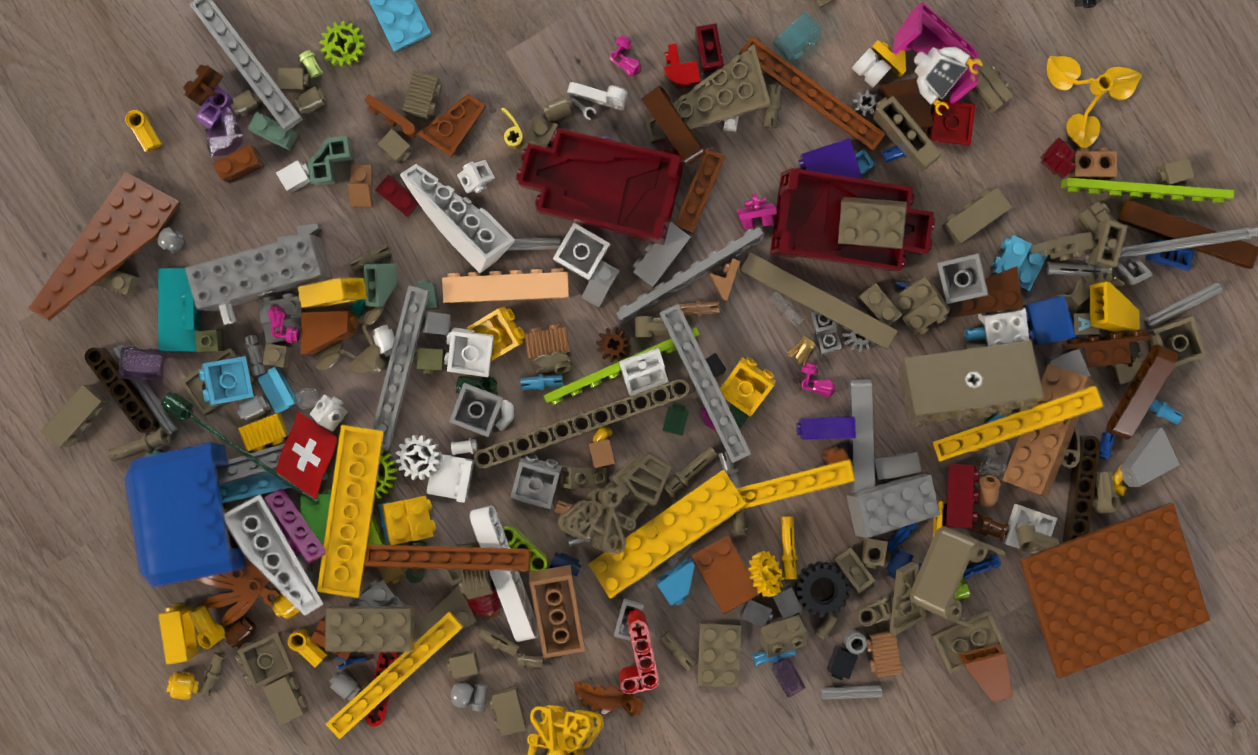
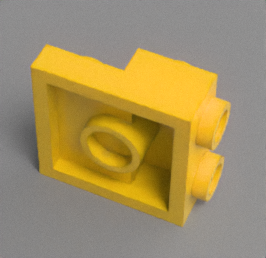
(501, 325)
(747, 386)
(408, 520)

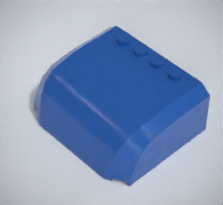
(180, 516)

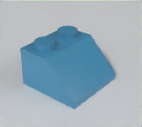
(677, 581)

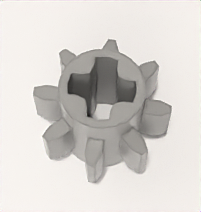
(867, 108)

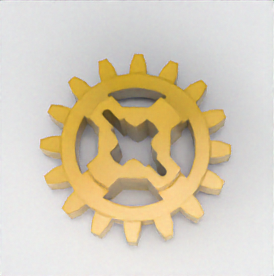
(766, 574)

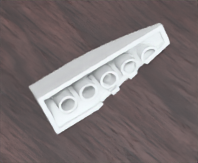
(466, 227)
(270, 552)

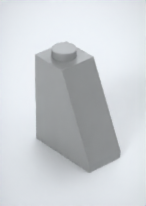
(1149, 459)

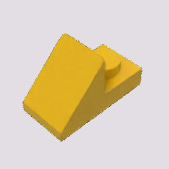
(896, 61)

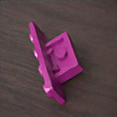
(294, 527)

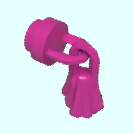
(629, 65)
(277, 317)
(823, 387)

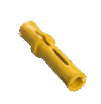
(789, 554)

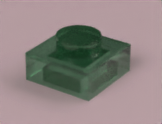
(739, 416)

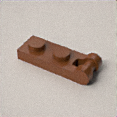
(392, 117)

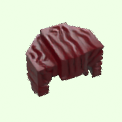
(1058, 158)
(485, 604)

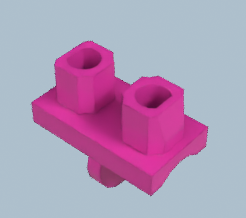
(748, 214)

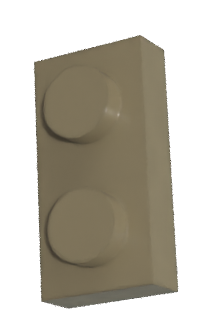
(854, 569)

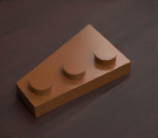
(454, 125)

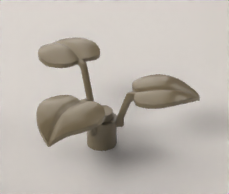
(369, 359)

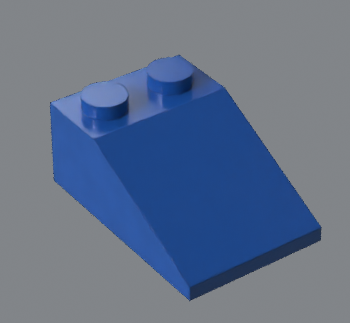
(1049, 321)

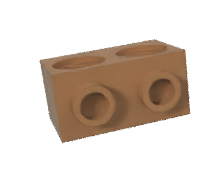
(1093, 168)

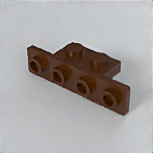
(1109, 349)

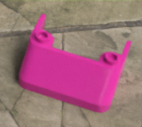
(928, 30)

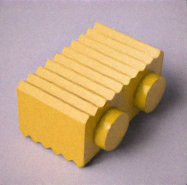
(263, 432)

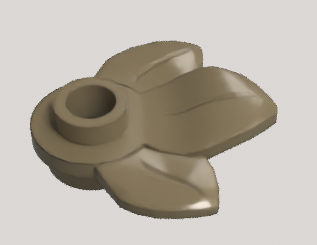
(556, 362)

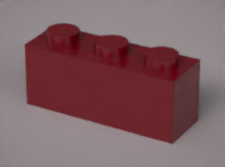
(962, 496)

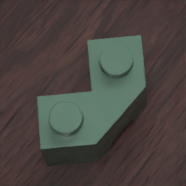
(322, 164)

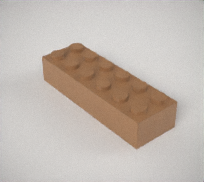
(1042, 451)

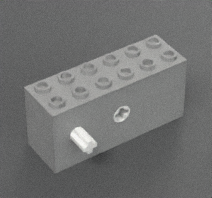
(258, 274)

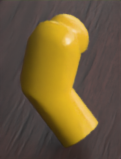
(602, 434)
(1117, 481)

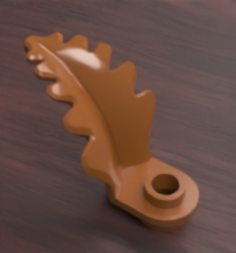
(608, 699)

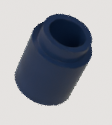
(564, 560)
(897, 561)

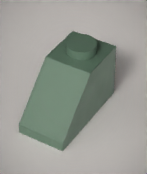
(379, 282)

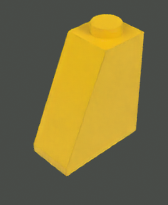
(1112, 310)

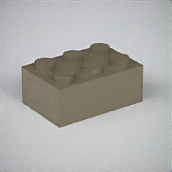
(872, 222)

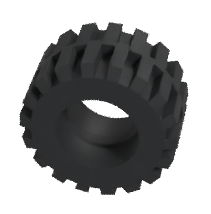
(832, 603)

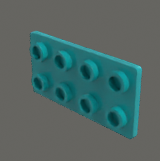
(176, 311)

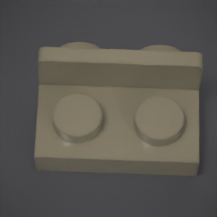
(539, 133)

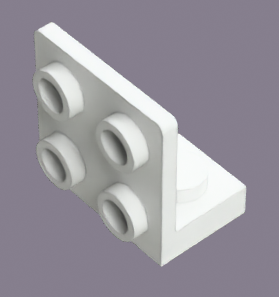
(1005, 326)
(452, 478)

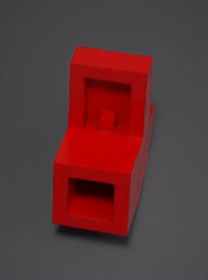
(678, 74)

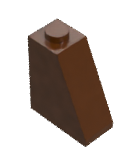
(909, 97)

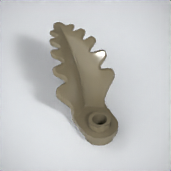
(1081, 296)

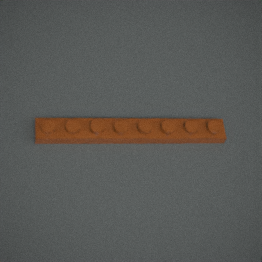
(815, 96)
(448, 558)

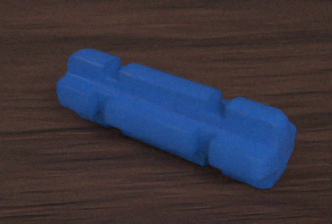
(900, 536)
(982, 566)

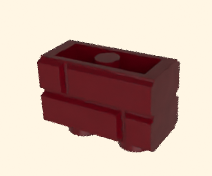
(709, 48)

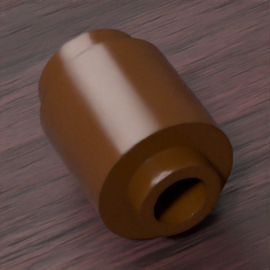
(240, 632)

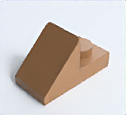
(360, 185)
(722, 284)

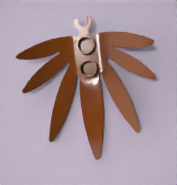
(246, 587)

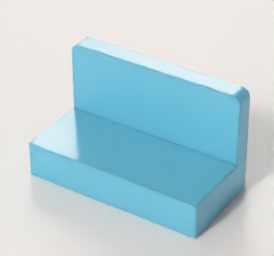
(277, 389)

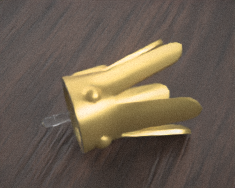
(804, 347)

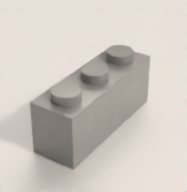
(660, 256)

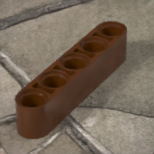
(1142, 391)

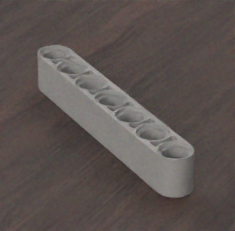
(863, 445)

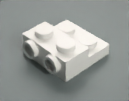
(469, 352)

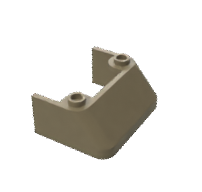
(943, 571)

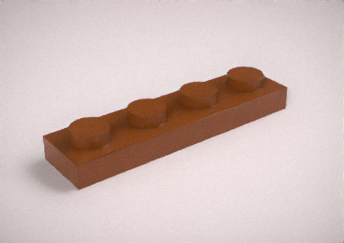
(699, 190)

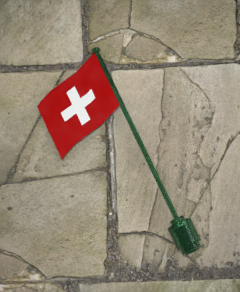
(301, 458)

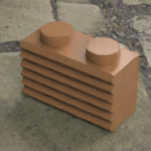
(547, 341)
(884, 654)

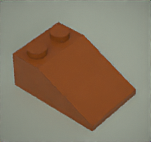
(725, 574)

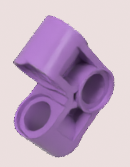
(210, 112)

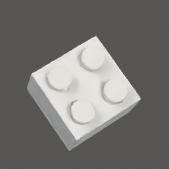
(581, 251)

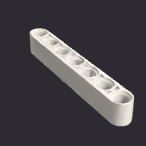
(507, 583)

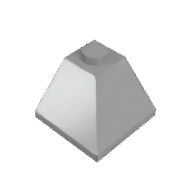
(963, 278)

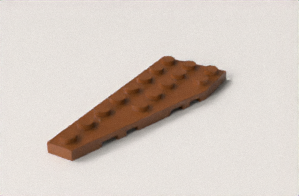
(120, 228)

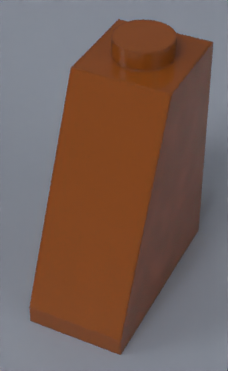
(325, 330)
(990, 671)

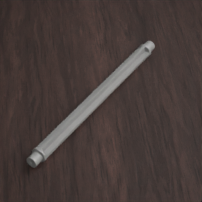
(1188, 242)

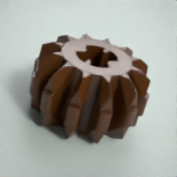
(610, 350)

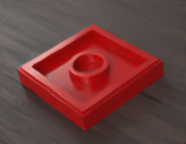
(954, 124)

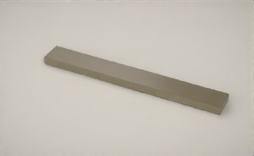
(819, 301)

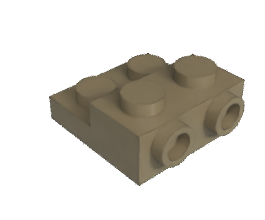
(1065, 246)
(921, 305)
(263, 661)

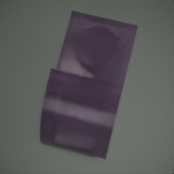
(225, 138)

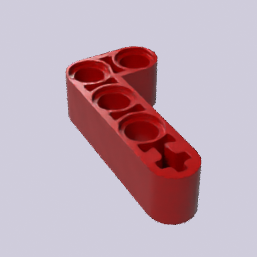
(643, 667)

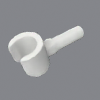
(583, 108)

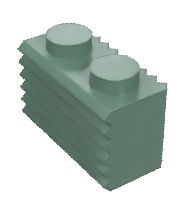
(272, 131)

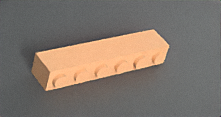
(505, 287)

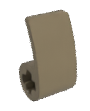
(1074, 452)

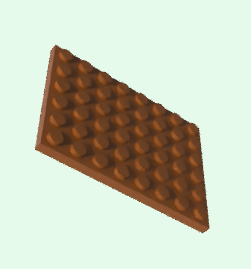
(1114, 590)

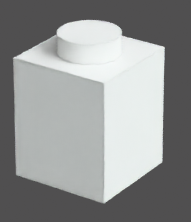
(294, 176)

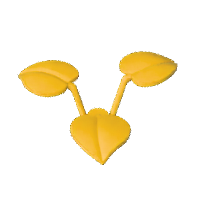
(1118, 81)

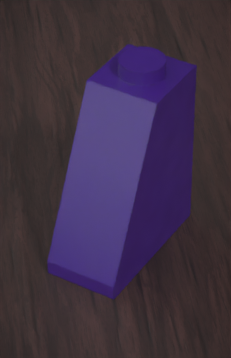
(832, 159)
(826, 427)

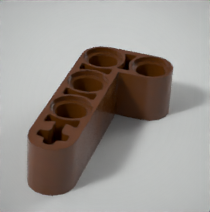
(673, 125)

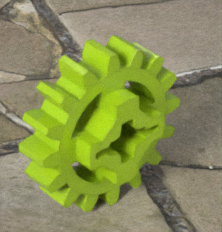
(334, 45)

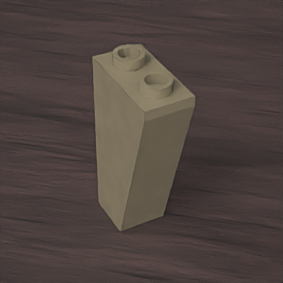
(905, 133)

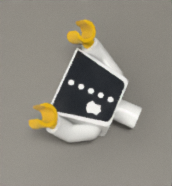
(940, 71)

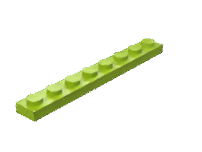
(1156, 191)
(611, 371)

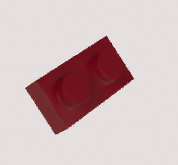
(397, 195)

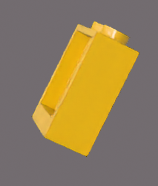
(332, 292)
(178, 633)

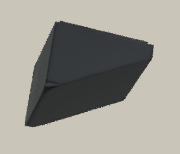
(715, 365)

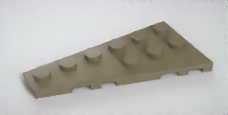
(721, 96)

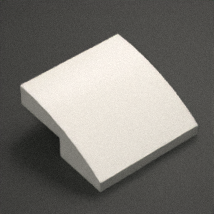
(643, 371)
(1022, 516)

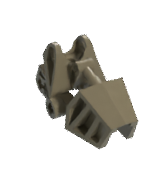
(637, 480)

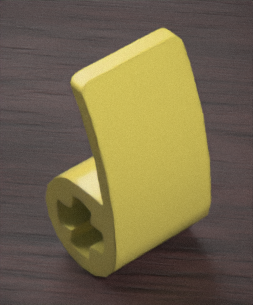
(513, 130)

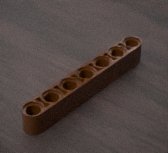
(1172, 227)

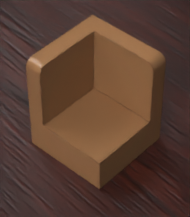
(601, 453)

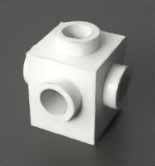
(475, 176)
(329, 412)

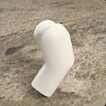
(508, 415)

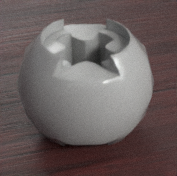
(171, 240)
(462, 694)

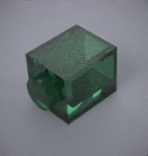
(675, 419)

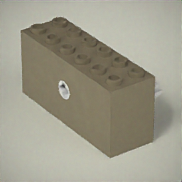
(970, 383)

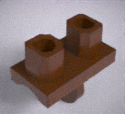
(203, 85)

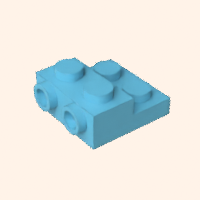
(1019, 253)
(226, 381)

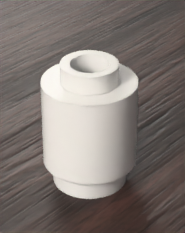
(384, 339)

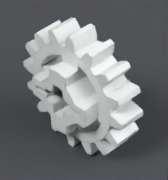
(420, 449)

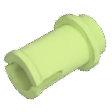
(310, 63)

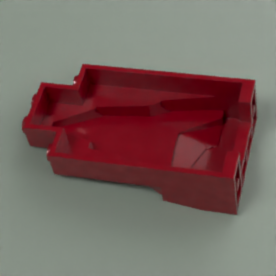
(603, 184)
(810, 220)

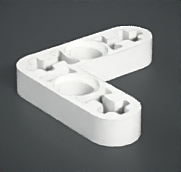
(613, 98)

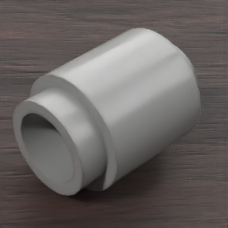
(253, 408)
(859, 646)
(344, 685)

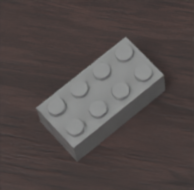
(893, 505)

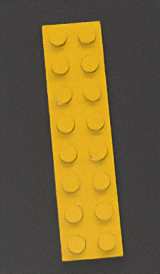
(350, 511)
(668, 534)

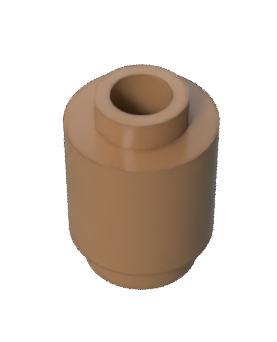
(988, 490)

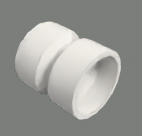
(871, 67)

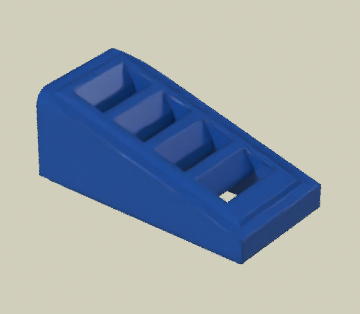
(1167, 261)

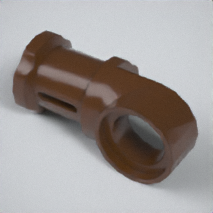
(987, 526)

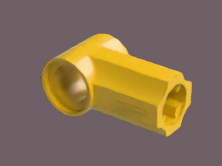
(144, 131)
(209, 631)
(309, 650)

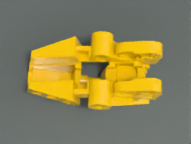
(562, 730)

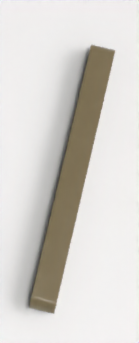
(573, 430)

